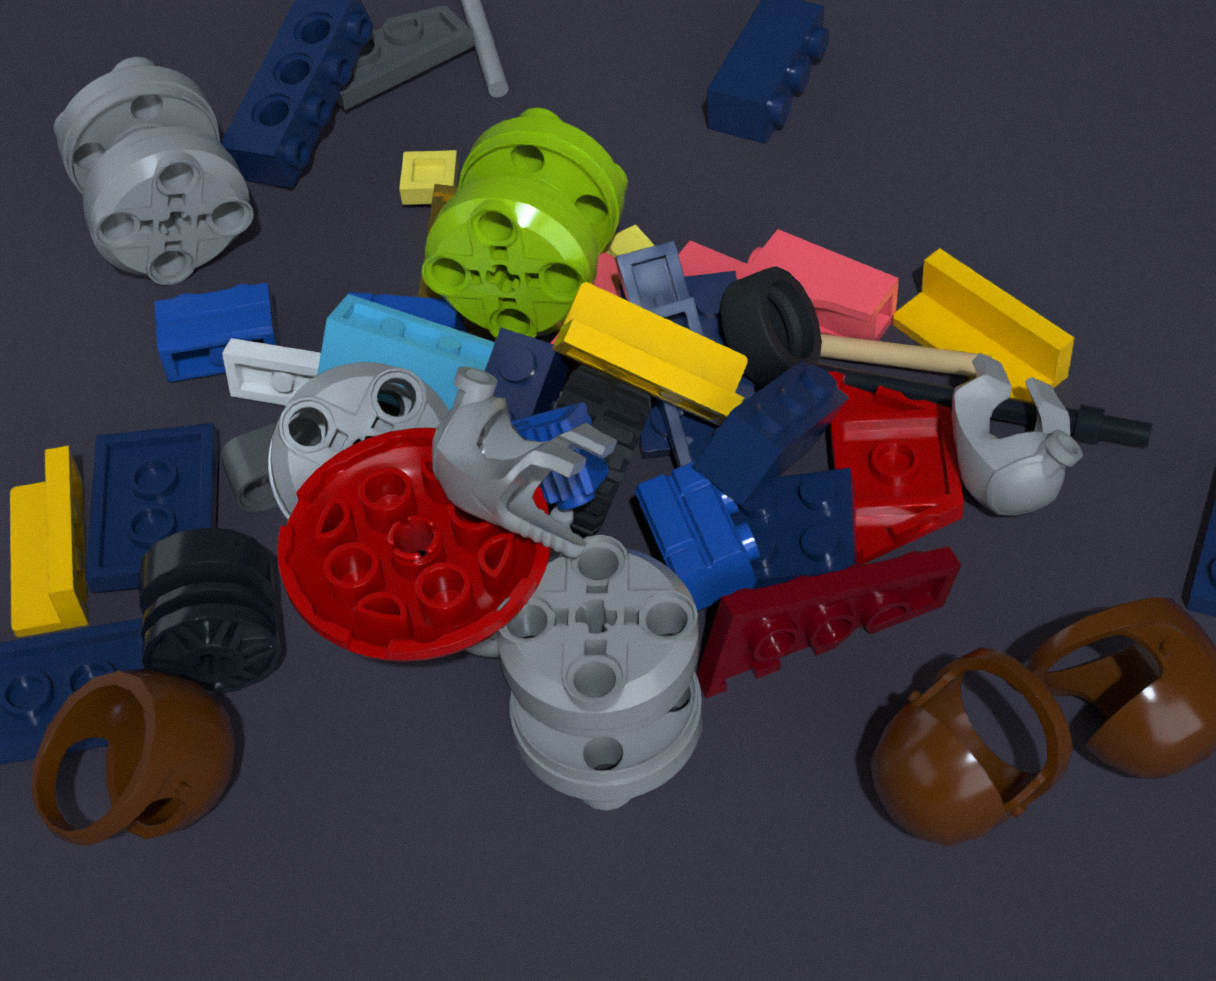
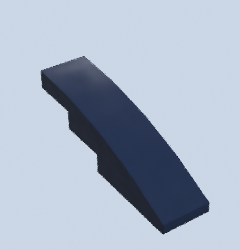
(657, 283)

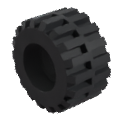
(617, 412)

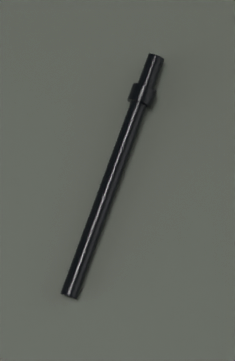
(1086, 423)

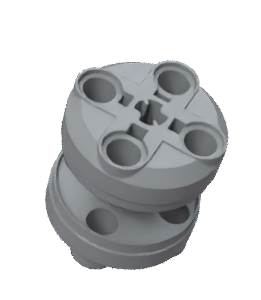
(152, 171)
(344, 412)
(604, 674)

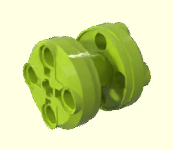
(525, 224)

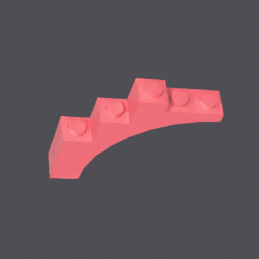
(844, 292)

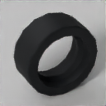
(770, 323)

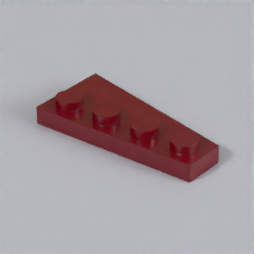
(820, 612)

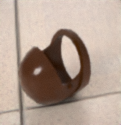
(1152, 693)
(163, 757)
(941, 774)

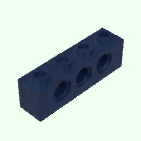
(296, 89)

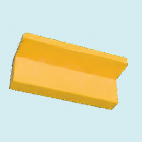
(975, 316)
(651, 353)
(49, 550)

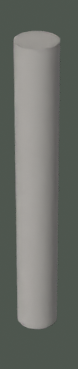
(485, 48)

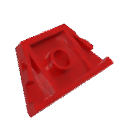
(899, 465)

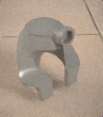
(496, 471)
(1015, 471)

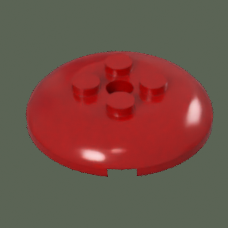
(354, 566)

